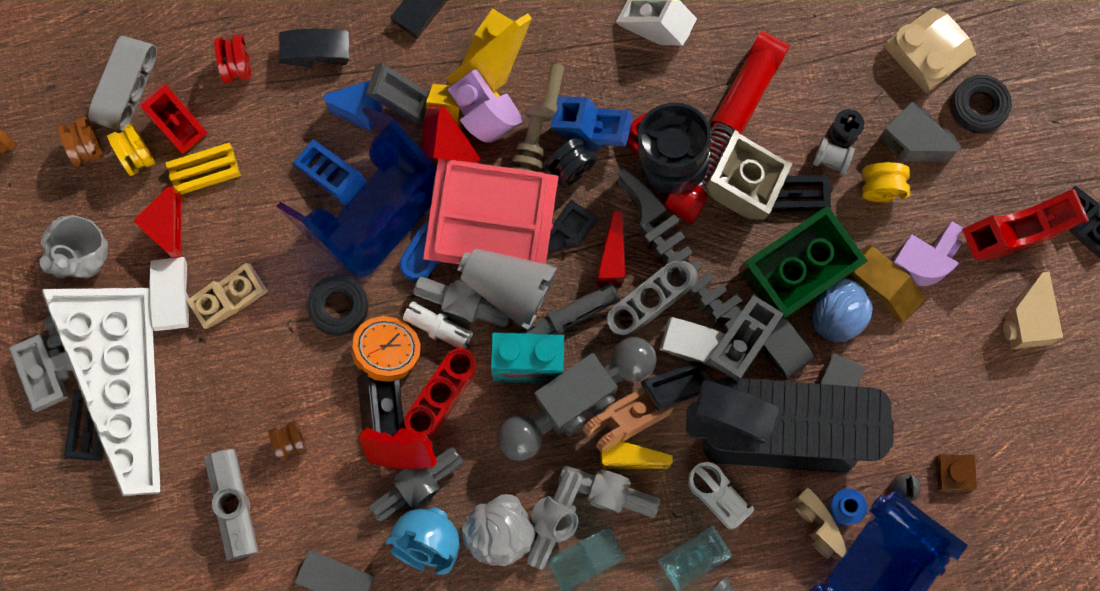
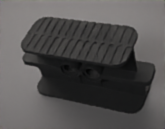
(814, 429)

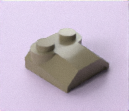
(747, 178)

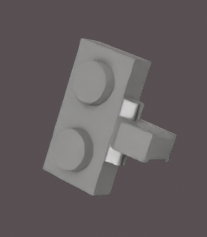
(41, 372)

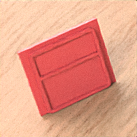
(489, 211)

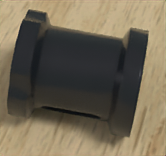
(854, 126)

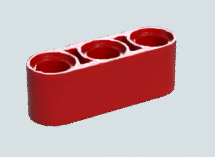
(443, 377)

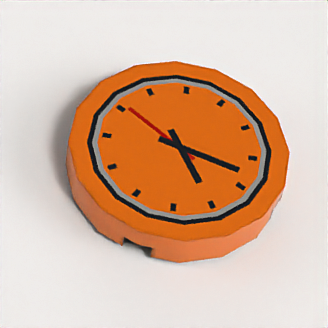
(385, 348)

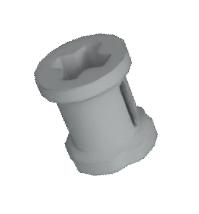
(833, 156)

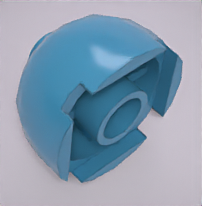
(426, 539)

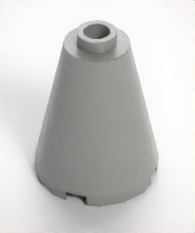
(508, 283)

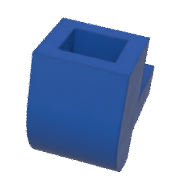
(594, 126)

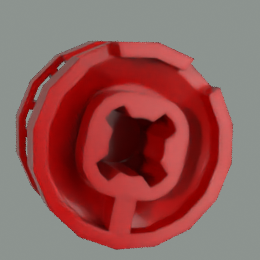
(232, 59)

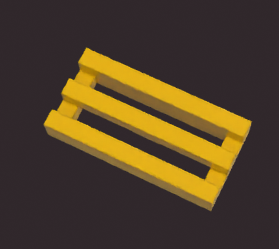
(200, 157)

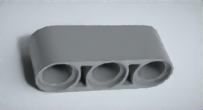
(122, 83)
(636, 300)

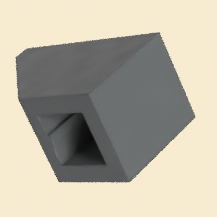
(918, 138)

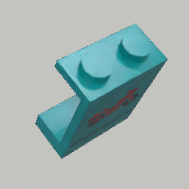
(526, 358)

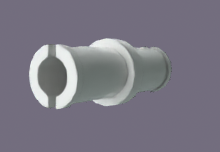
(437, 326)

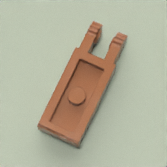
(625, 419)

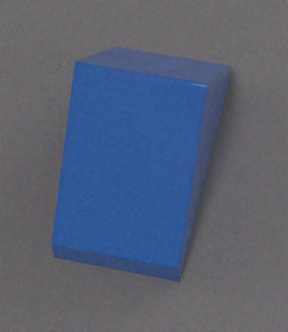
(350, 102)

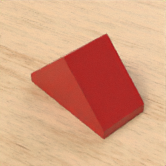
(172, 118)
(444, 138)
(163, 221)

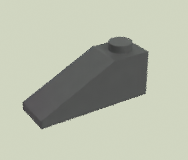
(745, 338)

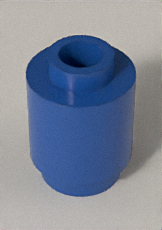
(836, 508)

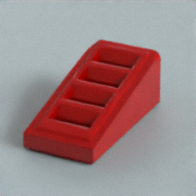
(612, 260)

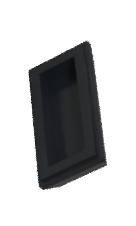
(675, 385)

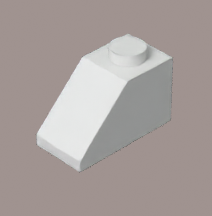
(658, 20)

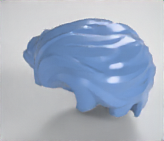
(842, 311)

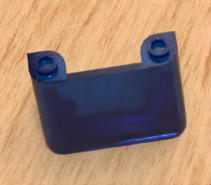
(894, 551)

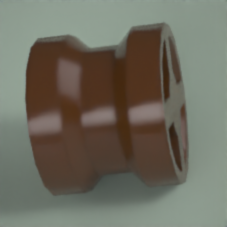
(287, 441)

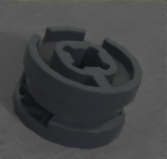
(570, 162)

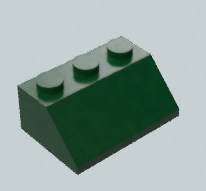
(803, 263)

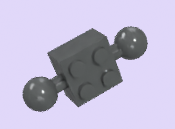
(575, 396)

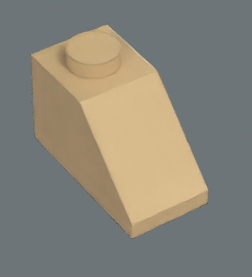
(1034, 316)

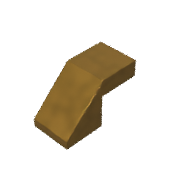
(890, 283)

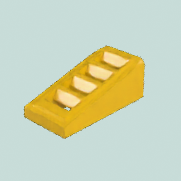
(631, 456)

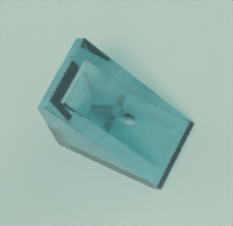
(586, 559)

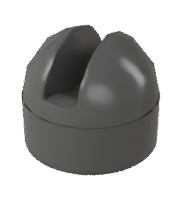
(899, 485)

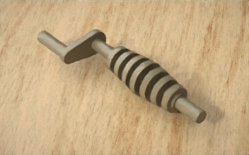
(538, 114)

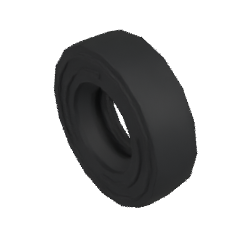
(994, 90)
(325, 289)

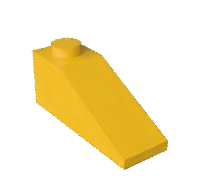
(497, 57)

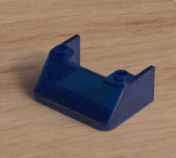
(381, 209)

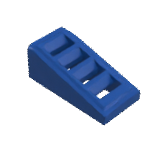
(346, 184)

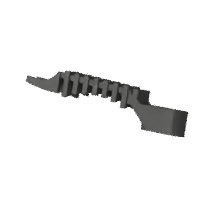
(784, 347)

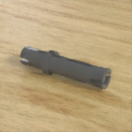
(557, 322)

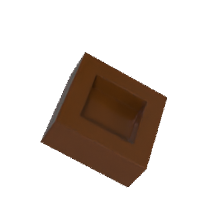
(956, 473)

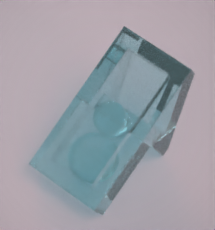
(695, 558)

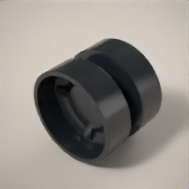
(674, 147)

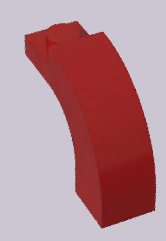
(1018, 231)

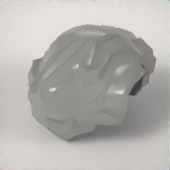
(73, 248)
(499, 531)

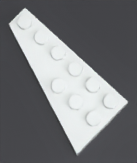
(112, 358)

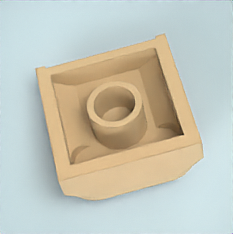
(931, 48)

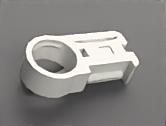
(724, 500)

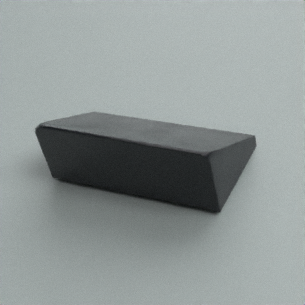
(380, 405)

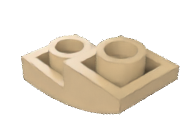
(228, 296)
(826, 535)

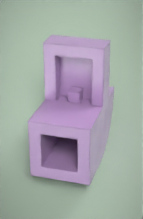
(485, 115)
(928, 263)

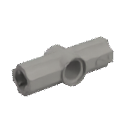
(236, 527)

